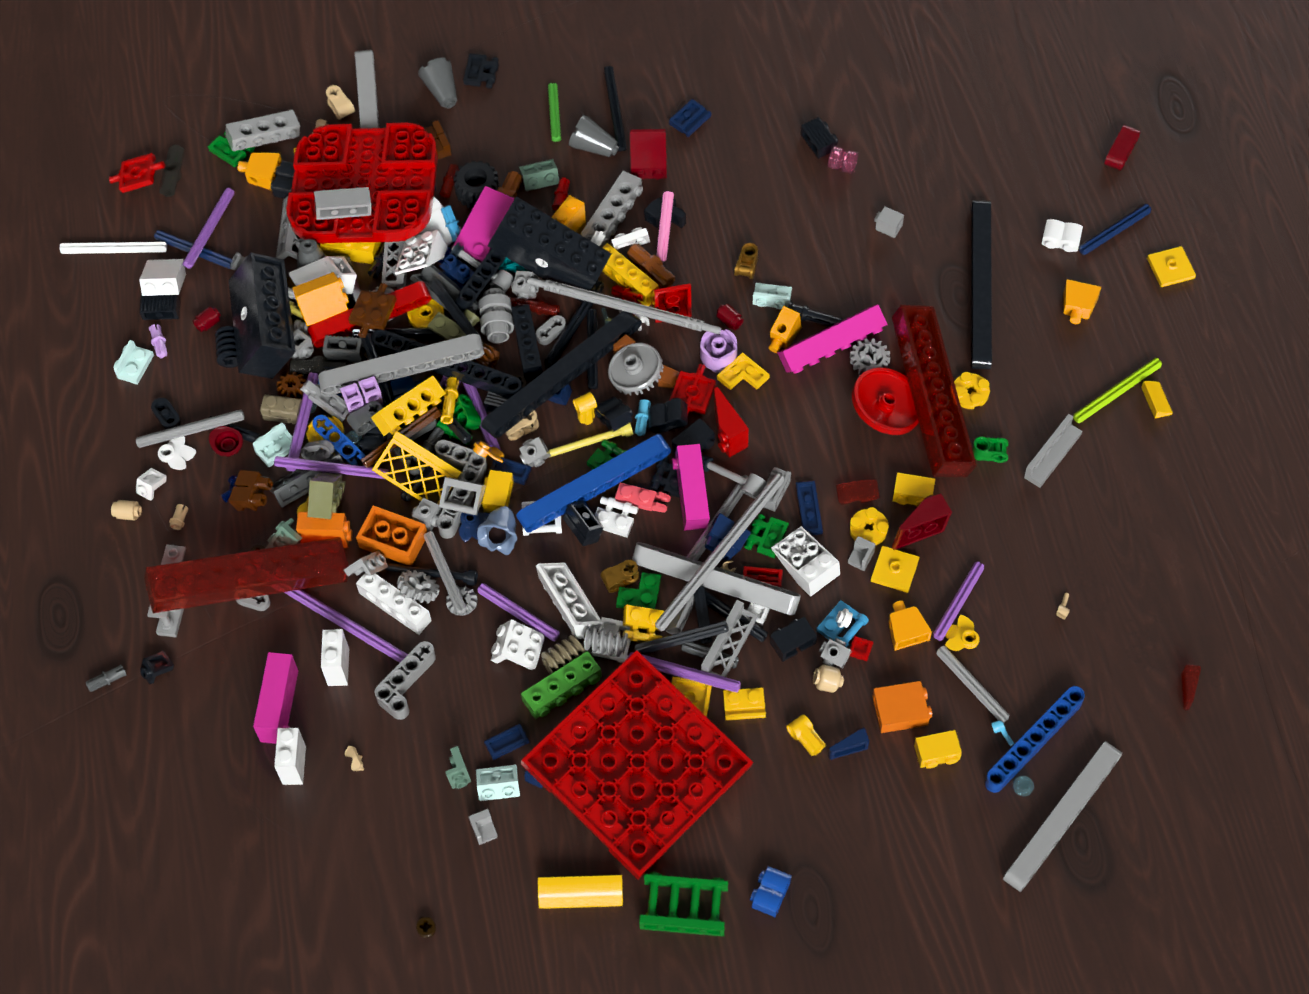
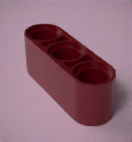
(1122, 147)

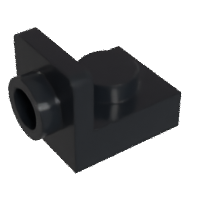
(155, 665)

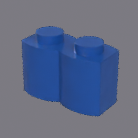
(771, 891)

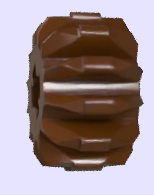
(490, 356)
(291, 385)

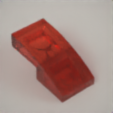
(858, 490)

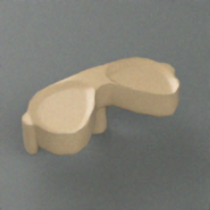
(356, 763)

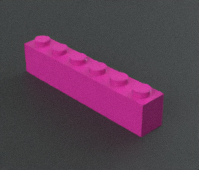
(832, 338)

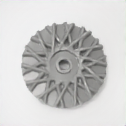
(635, 368)

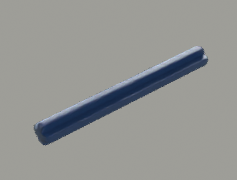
(1114, 229)
(186, 246)

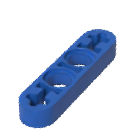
(341, 443)

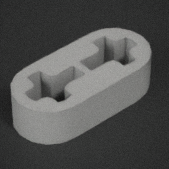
(551, 330)
(327, 446)
(253, 604)

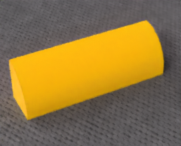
(580, 891)

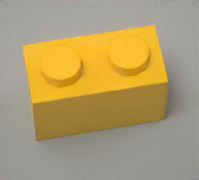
(912, 489)
(497, 490)
(937, 749)

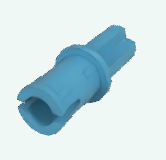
(451, 222)

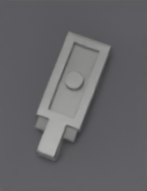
(331, 404)

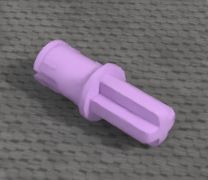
(158, 341)

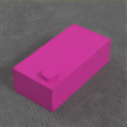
(483, 223)
(691, 486)
(275, 696)

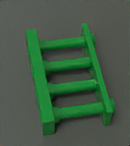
(672, 922)

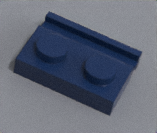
(690, 118)

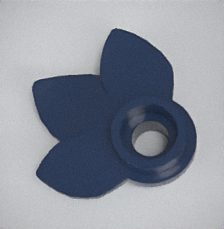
(469, 528)

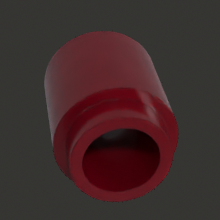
(729, 316)
(206, 319)

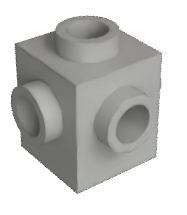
(520, 286)
(303, 345)
(539, 449)
(427, 513)
(841, 657)

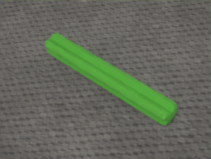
(554, 112)

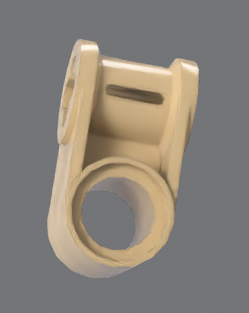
(339, 102)
(523, 427)

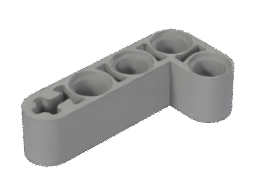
(422, 657)

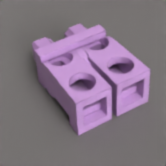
(370, 392)

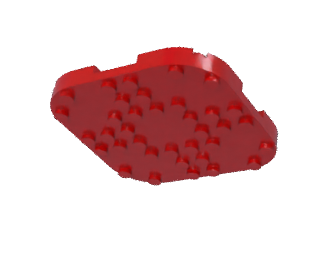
(391, 161)

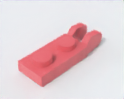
(642, 497)

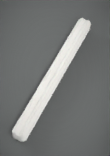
(113, 247)

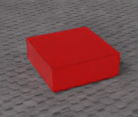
(861, 648)

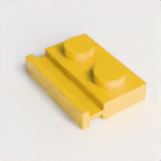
(744, 704)

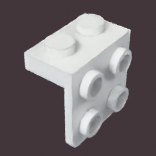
(517, 644)

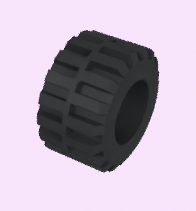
(474, 173)

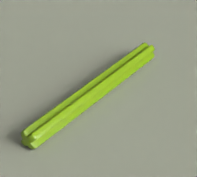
(1117, 390)

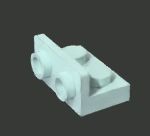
(771, 295)
(132, 363)
(497, 782)

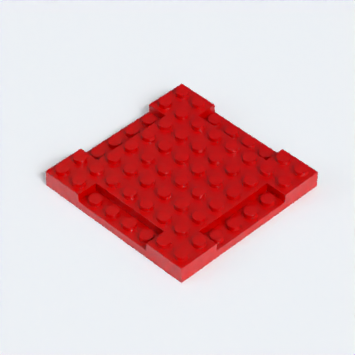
(637, 764)

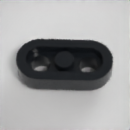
(167, 415)

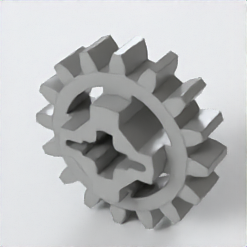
(871, 356)
(418, 586)

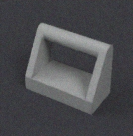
(457, 483)

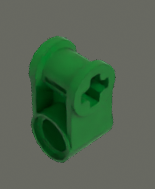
(466, 413)
(992, 449)

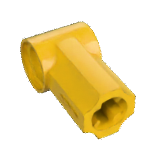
(585, 408)
(802, 730)

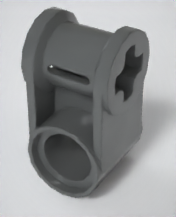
(361, 419)

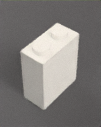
(162, 277)
(335, 657)
(290, 756)

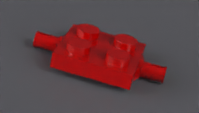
(137, 172)
(694, 390)

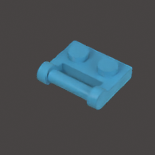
(829, 626)

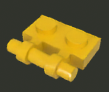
(643, 618)

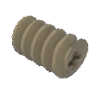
(561, 653)

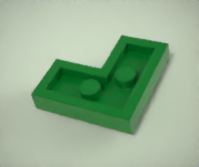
(645, 596)

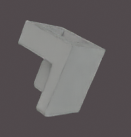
(862, 553)
(483, 826)

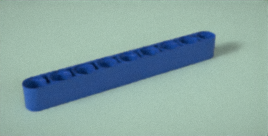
(594, 482)

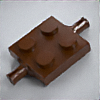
(372, 310)

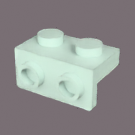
(273, 444)

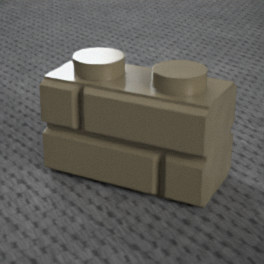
(280, 409)

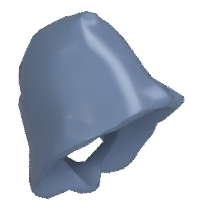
(503, 519)

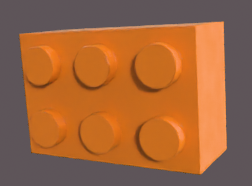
(392, 535)

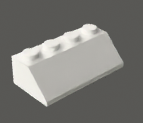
(568, 598)

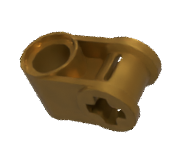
(747, 263)
(619, 575)

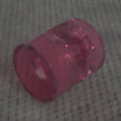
(841, 159)

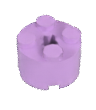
(718, 350)

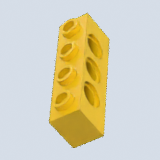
(628, 275)
(385, 418)

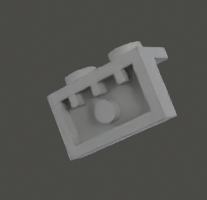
(370, 564)

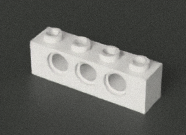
(393, 602)

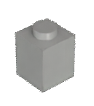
(889, 221)

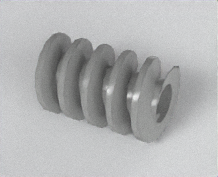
(605, 642)

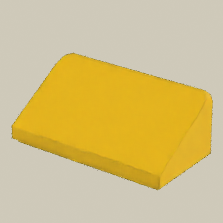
(1156, 399)

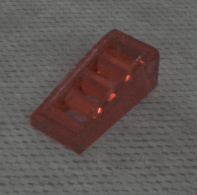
(1190, 678)

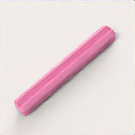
(665, 222)

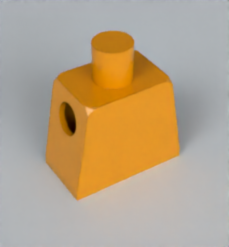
(261, 168)
(1079, 300)
(784, 329)
(907, 626)

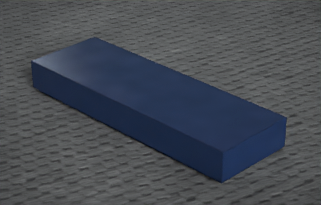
(809, 507)

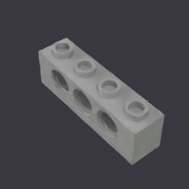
(262, 130)

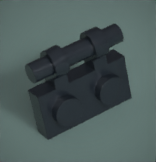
(475, 70)
(671, 483)

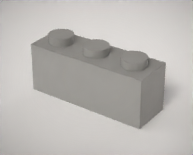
(342, 203)

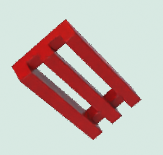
(768, 571)

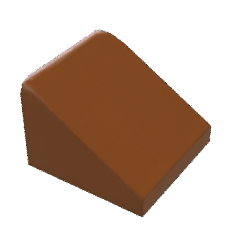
(622, 342)
(668, 377)

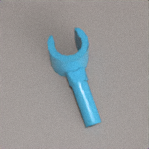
(999, 726)

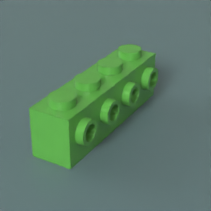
(561, 685)

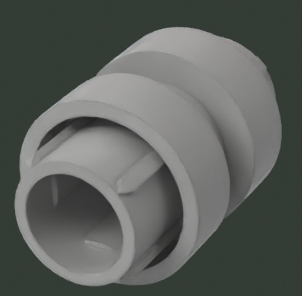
(495, 315)

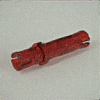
(537, 307)

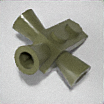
(449, 329)

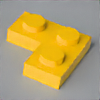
(744, 369)

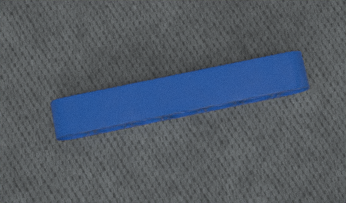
(1031, 747)

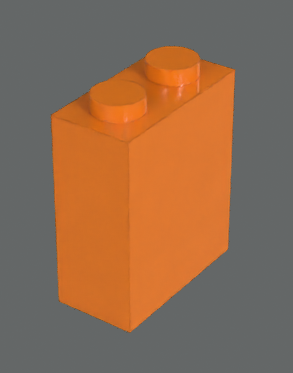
(320, 529)
(901, 706)

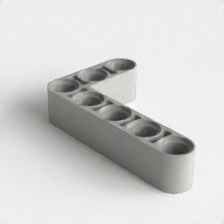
(469, 470)

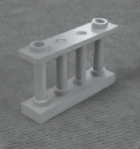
(169, 620)

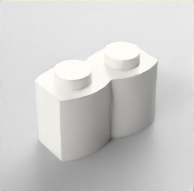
(1062, 235)

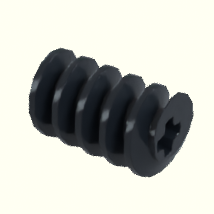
(226, 347)

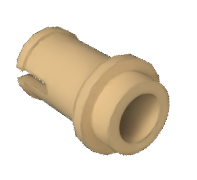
(178, 517)

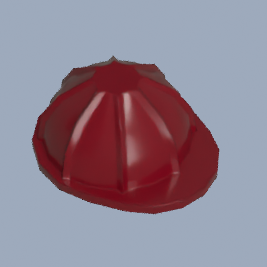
(225, 441)

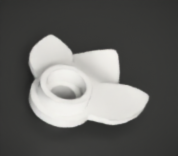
(178, 453)

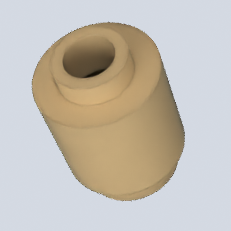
(126, 510)

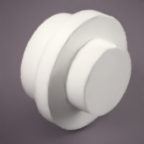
(844, 618)

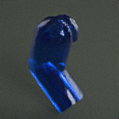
(225, 496)

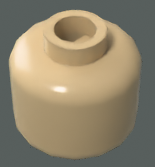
(828, 678)

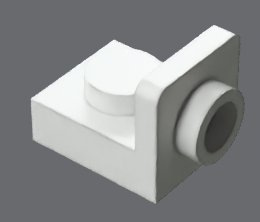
(149, 482)

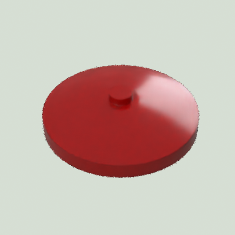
(885, 401)

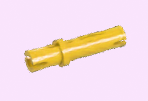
(449, 400)

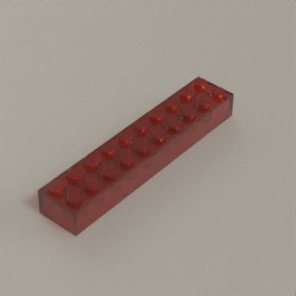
(933, 391)
(245, 575)

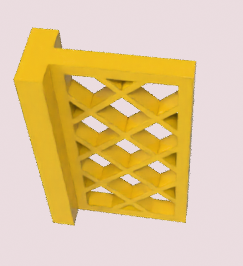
(421, 455)

